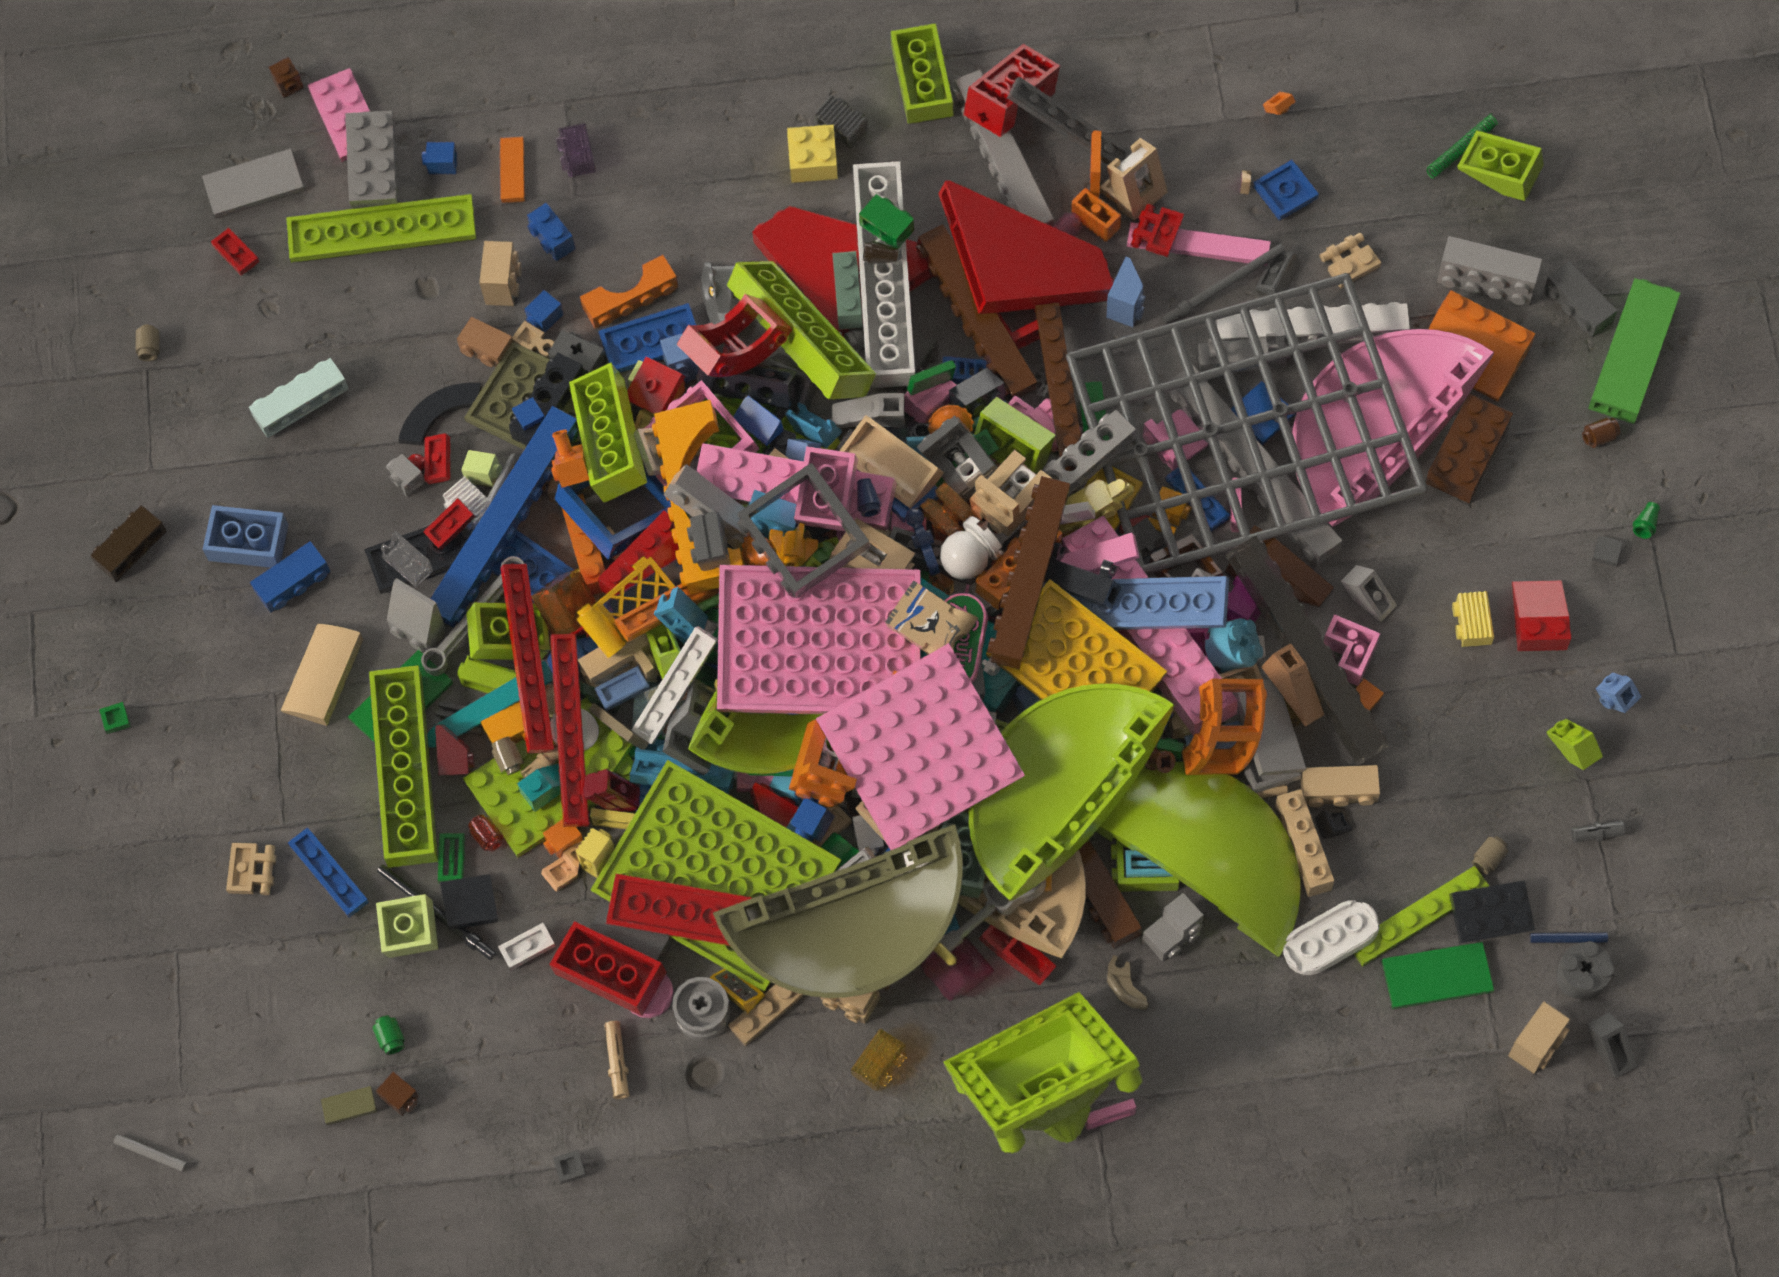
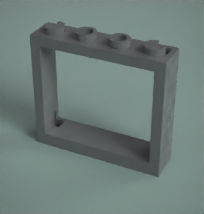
(774, 563)

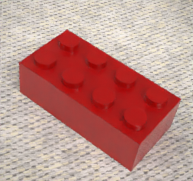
(608, 968)

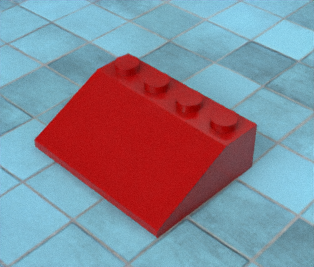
(653, 542)

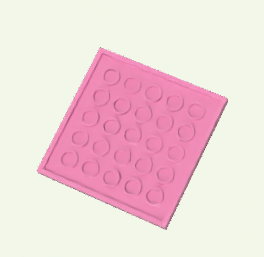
(920, 747)

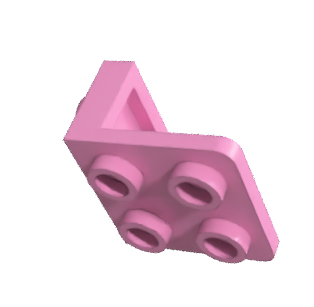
(1184, 425)

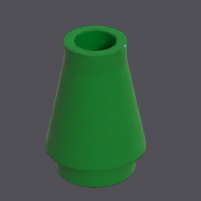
(1646, 522)

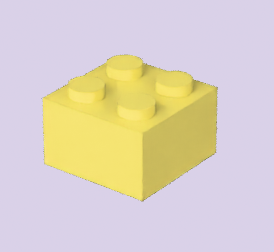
(812, 153)

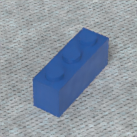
(290, 577)

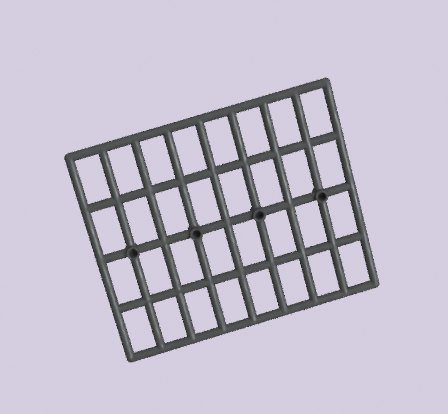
(1278, 414)

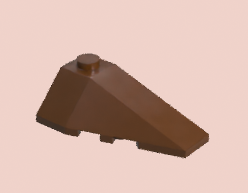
(1306, 583)

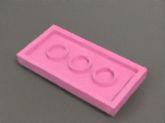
(334, 98)

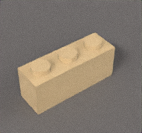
(1340, 785)

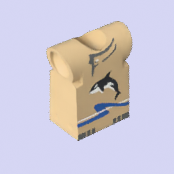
(928, 620)

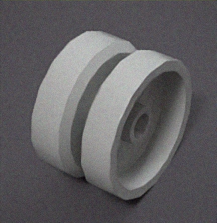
(714, 1005)

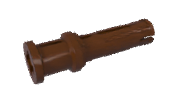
(1161, 761)

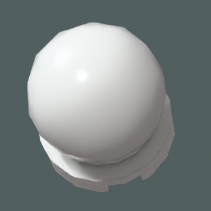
(967, 551)

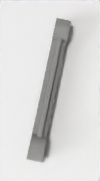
(458, 634)

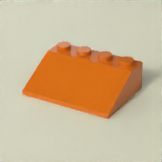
(1503, 337)

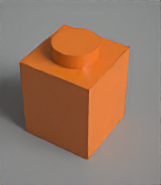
(561, 838)

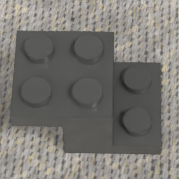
(683, 725)

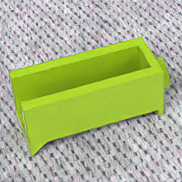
(483, 675)

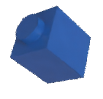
(440, 157)
(543, 311)

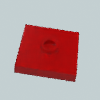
(654, 386)

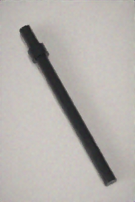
(472, 940)

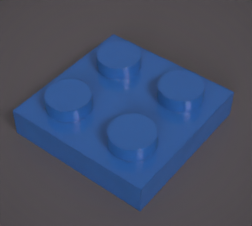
(1285, 190)

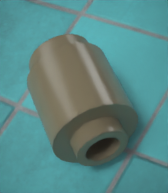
(147, 342)
(507, 756)
(1490, 854)

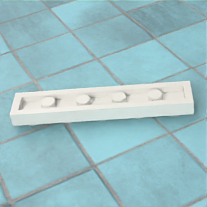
(674, 685)

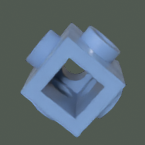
(1618, 692)

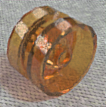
(946, 517)

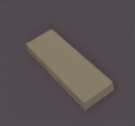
(618, 726)

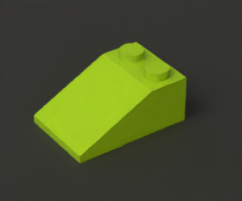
(1502, 164)

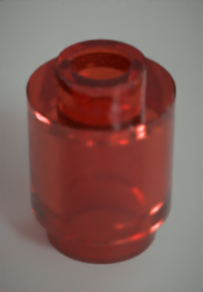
(485, 833)

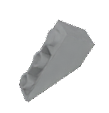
(884, 408)

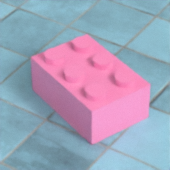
(839, 473)

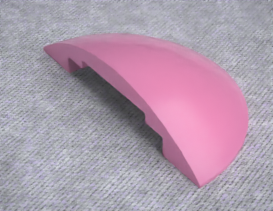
(1430, 381)

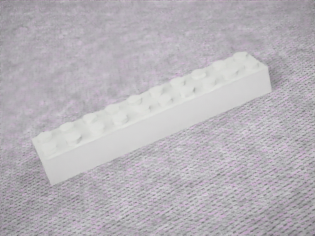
(884, 285)

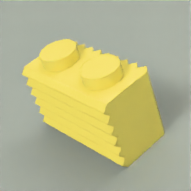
(1473, 618)
(595, 851)

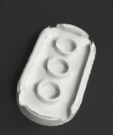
(1331, 937)

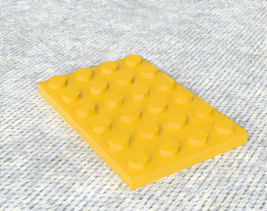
(1078, 649)

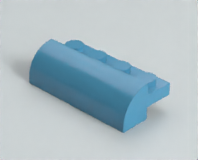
(651, 761)

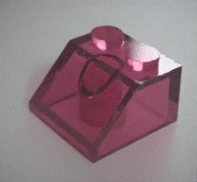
(961, 977)

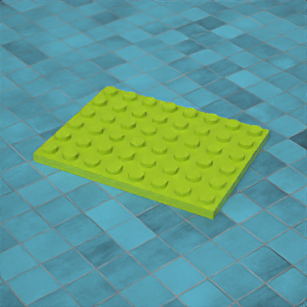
(711, 842)

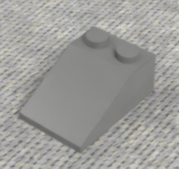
(414, 617)

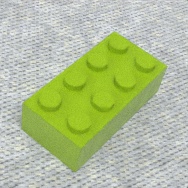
(921, 73)

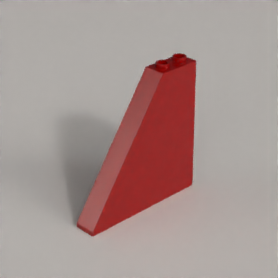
(804, 249)
(1018, 259)

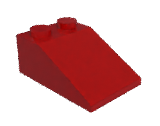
(1541, 616)

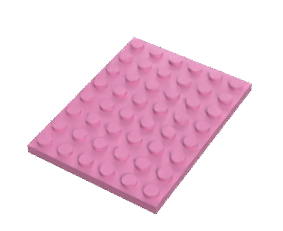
(811, 648)

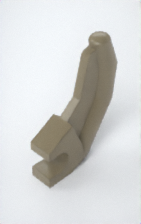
(1122, 986)

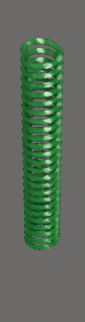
(1460, 142)

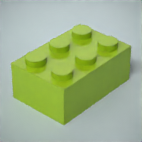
(1016, 432)
(491, 635)

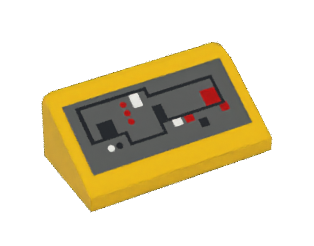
(739, 990)

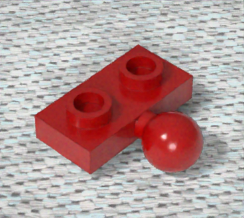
(436, 459)

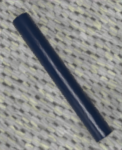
(1568, 937)

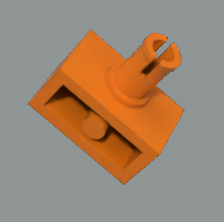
(569, 461)

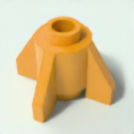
(793, 547)

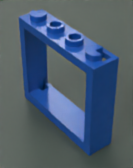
(607, 543)

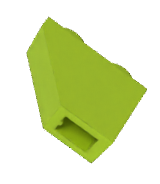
(1575, 743)

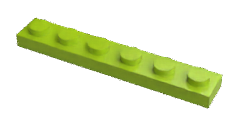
(1418, 915)

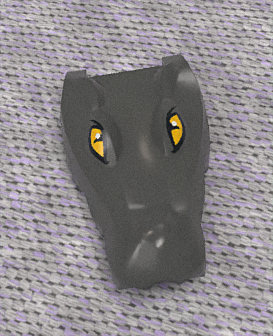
(716, 293)

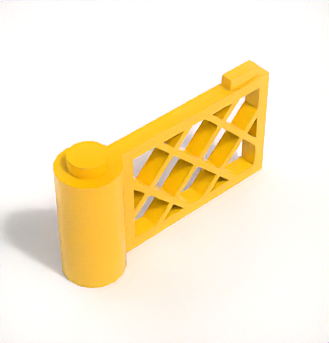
(600, 622)

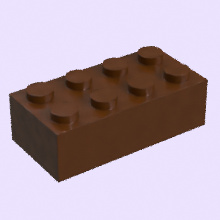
(1468, 448)

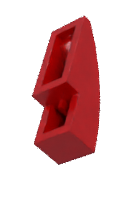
(1018, 954)

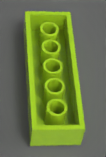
(607, 432)

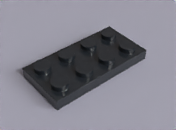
(440, 559)

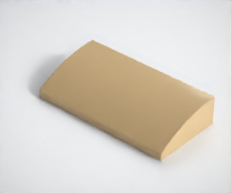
(888, 456)
(322, 673)

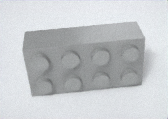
(371, 159)
(1488, 271)

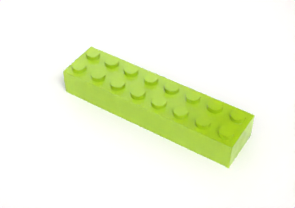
(813, 341)
(403, 766)

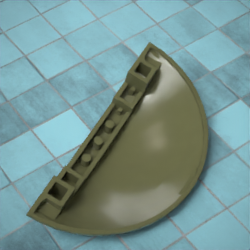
(853, 925)

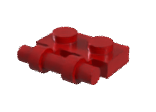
(1164, 232)

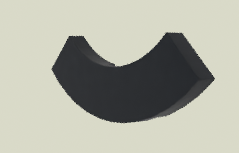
(433, 406)

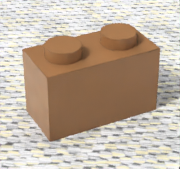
(483, 342)

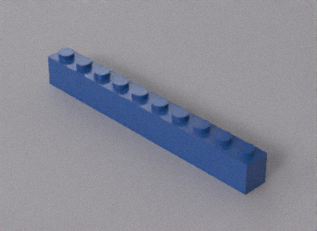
(502, 518)

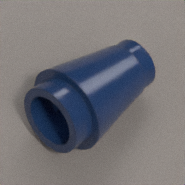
(867, 498)

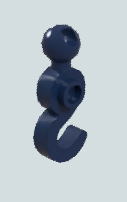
(922, 539)

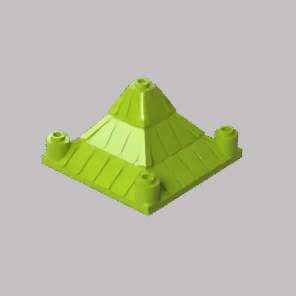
(1044, 1072)

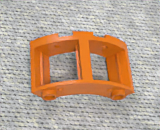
(1200, 755)

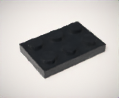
(1492, 912)

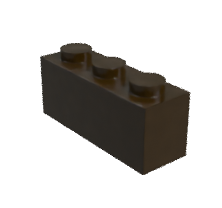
(128, 543)

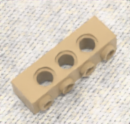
(1308, 850)

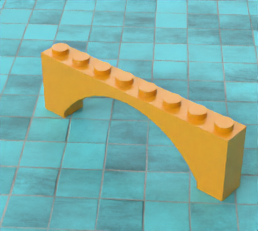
(680, 438)

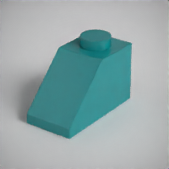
(541, 786)

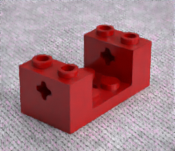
(987, 96)

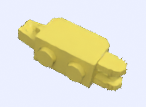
(1102, 497)

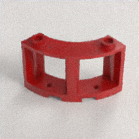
(700, 340)

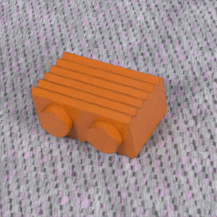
(1096, 214)

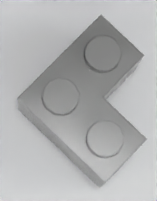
(1178, 925)

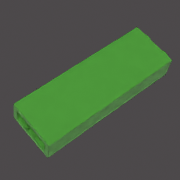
(1634, 350)

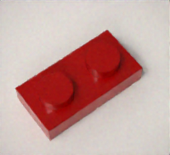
(235, 251)
(449, 524)

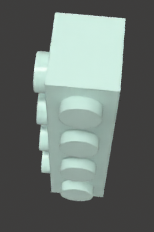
(298, 397)

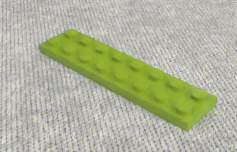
(381, 228)

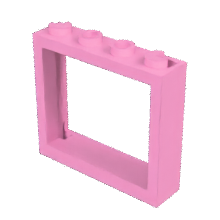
(698, 394)

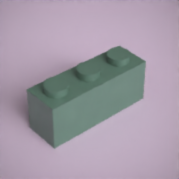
(847, 290)

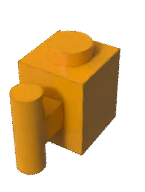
(1174, 514)

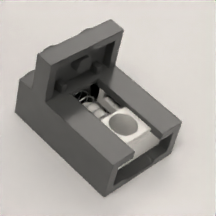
(948, 445)

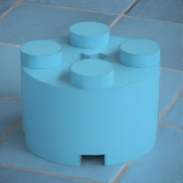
(1234, 646)

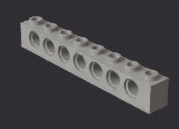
(1086, 466)

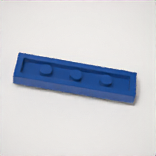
(328, 872)

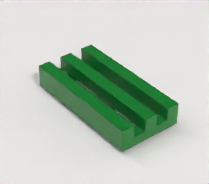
(441, 858)

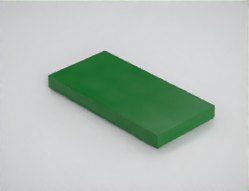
(432, 686)
(1437, 975)

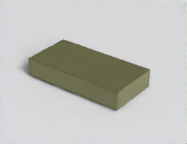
(348, 1105)

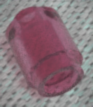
(1069, 223)

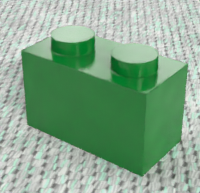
(886, 221)

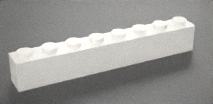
(1380, 318)

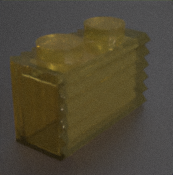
(879, 1060)

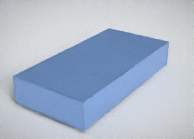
(622, 688)

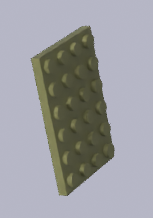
(507, 388)

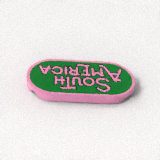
(970, 647)

